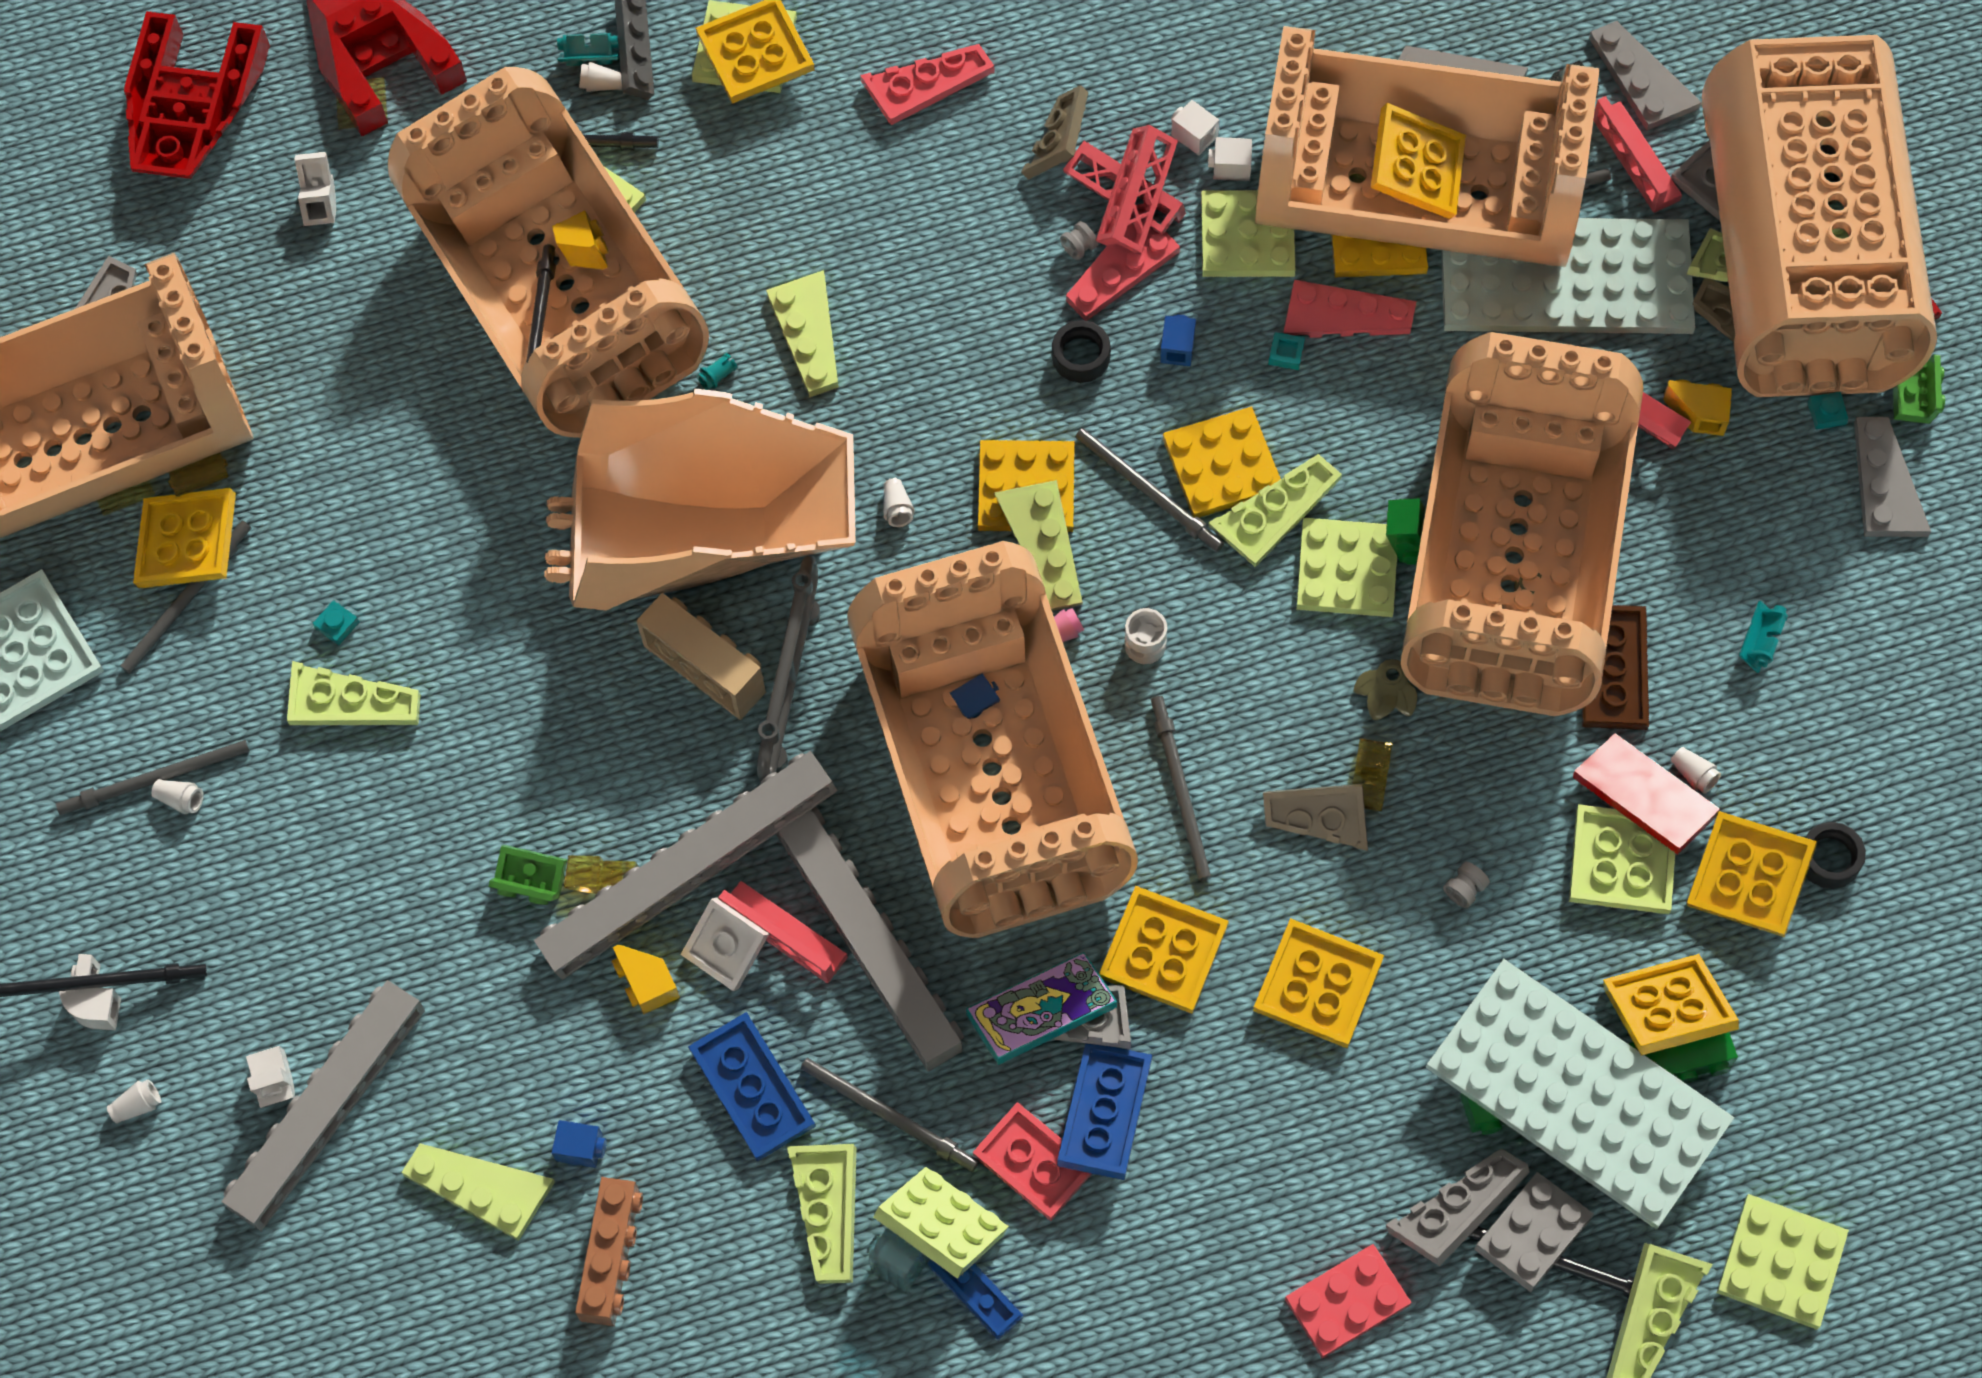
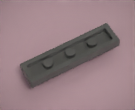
(634, 48)

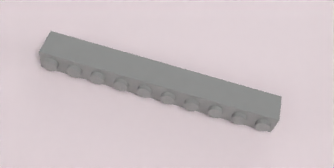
(685, 865)
(870, 940)

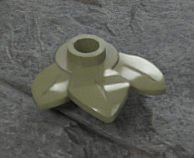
(1386, 694)

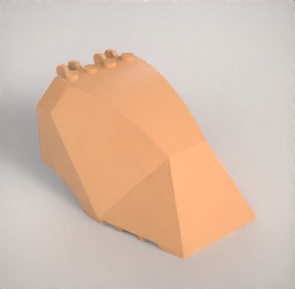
(696, 495)

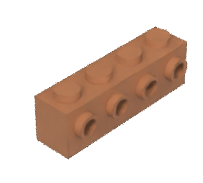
(608, 1251)

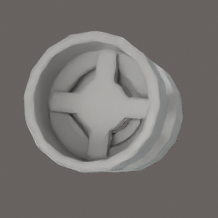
(1466, 885)

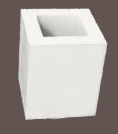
(1194, 127)
(1231, 159)

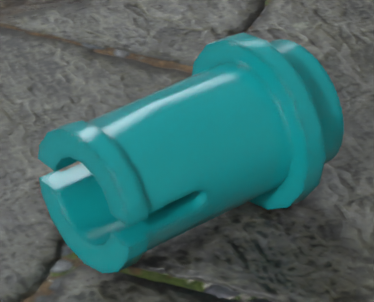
(716, 372)

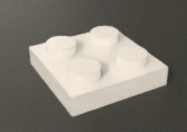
(724, 944)

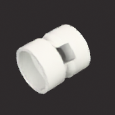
(1145, 636)

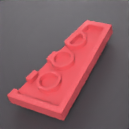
(917, 86)
(1118, 271)
(1335, 310)

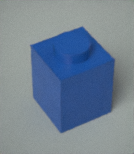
(1178, 340)
(975, 696)
(578, 1144)

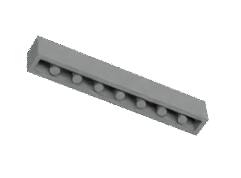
(323, 1105)

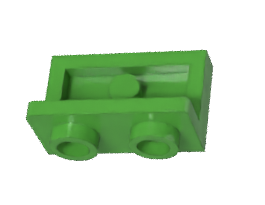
(1921, 395)
(528, 874)

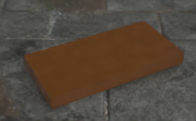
(1624, 685)

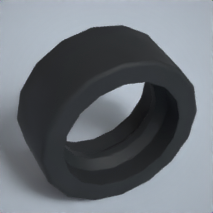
(1078, 330)
(1852, 842)

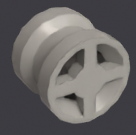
(1078, 240)

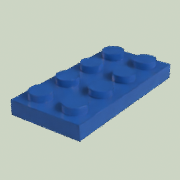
(752, 1086)
(1104, 1111)

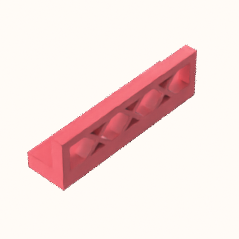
(1635, 155)
(1107, 166)
(1127, 187)
(1661, 422)
(787, 932)

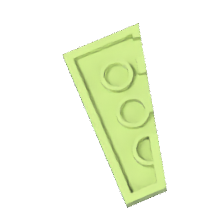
(1270, 515)
(1040, 527)
(339, 699)
(485, 1189)
(1656, 1302)

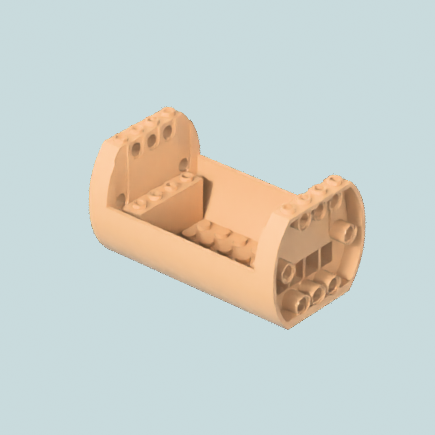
(1521, 149)
(511, 167)
(1806, 304)
(105, 367)
(1563, 434)
(927, 636)

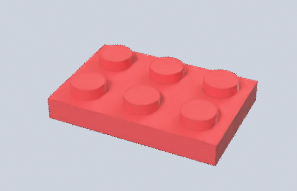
(1026, 1157)
(1347, 1301)

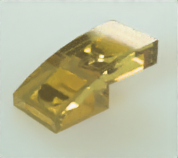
(1372, 771)
(592, 873)

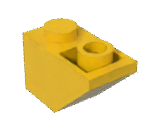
(581, 241)
(1701, 404)
(647, 976)

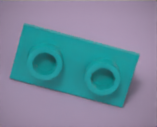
(599, 51)
(1759, 643)

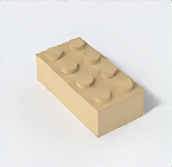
(702, 655)

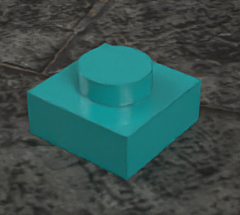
(1286, 351)
(1828, 410)
(336, 622)

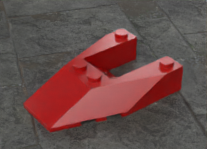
(368, 35)
(182, 111)

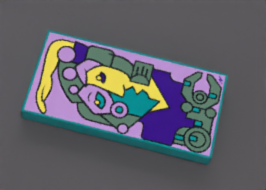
(1041, 1008)

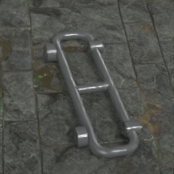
(803, 613)

